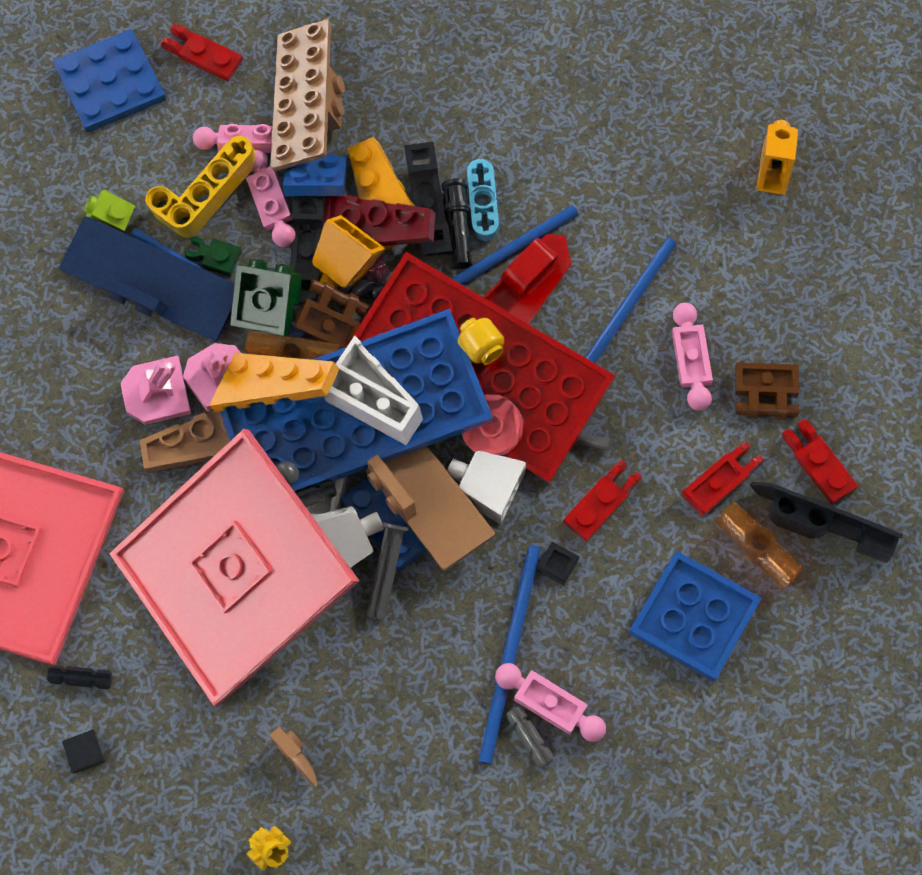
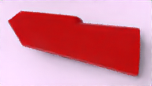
(532, 277)

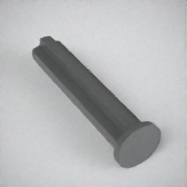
(385, 571)

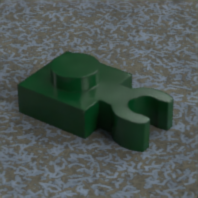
(217, 257)

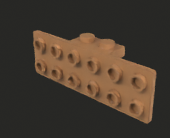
(304, 96)
(431, 505)

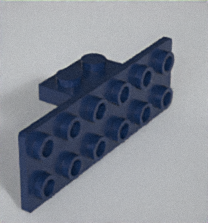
(149, 279)

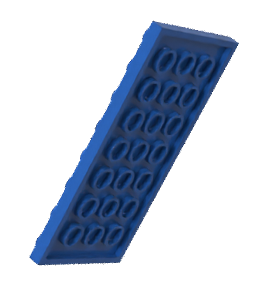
(334, 444)

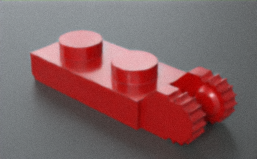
(203, 53)
(820, 463)
(720, 480)
(600, 503)

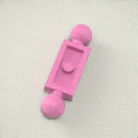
(259, 136)
(270, 201)
(692, 356)
(550, 702)

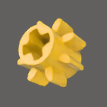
(268, 848)

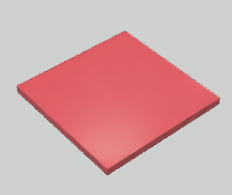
(48, 550)
(233, 567)

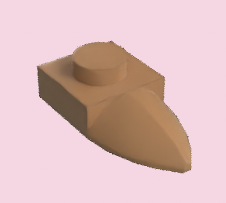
(290, 746)

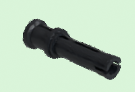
(457, 211)

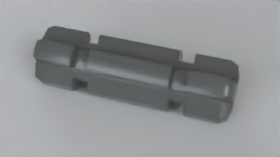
(529, 737)

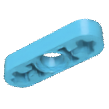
(487, 189)

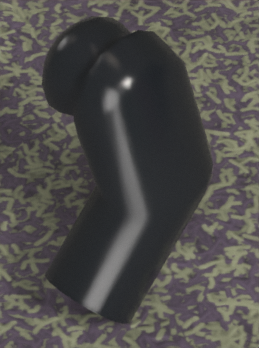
(366, 289)

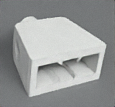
(489, 482)
(349, 532)

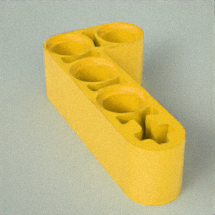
(235, 152)

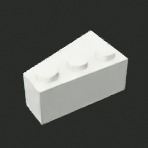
(373, 395)

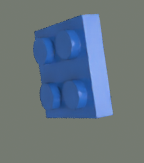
(316, 177)

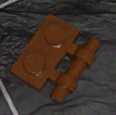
(325, 323)
(767, 381)

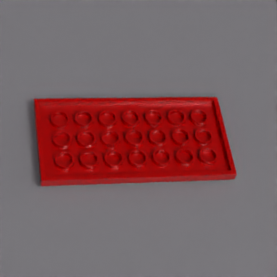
(535, 372)

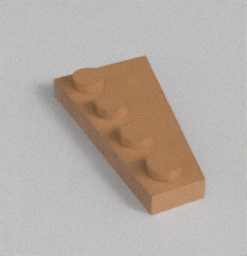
(185, 444)

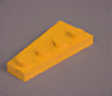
(375, 175)
(271, 378)

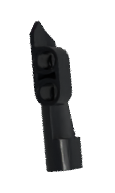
(872, 538)

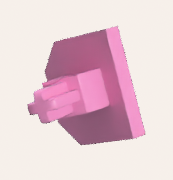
(206, 371)
(155, 391)

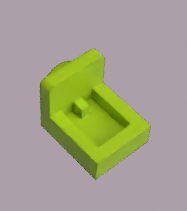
(109, 210)

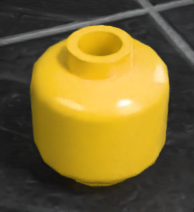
(481, 340)

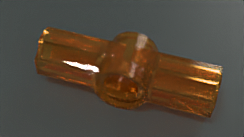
(275, 345)
(773, 559)

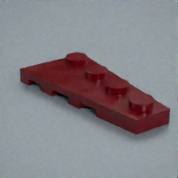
(384, 221)

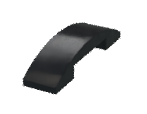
(427, 193)
(308, 224)

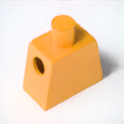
(781, 145)
(344, 252)

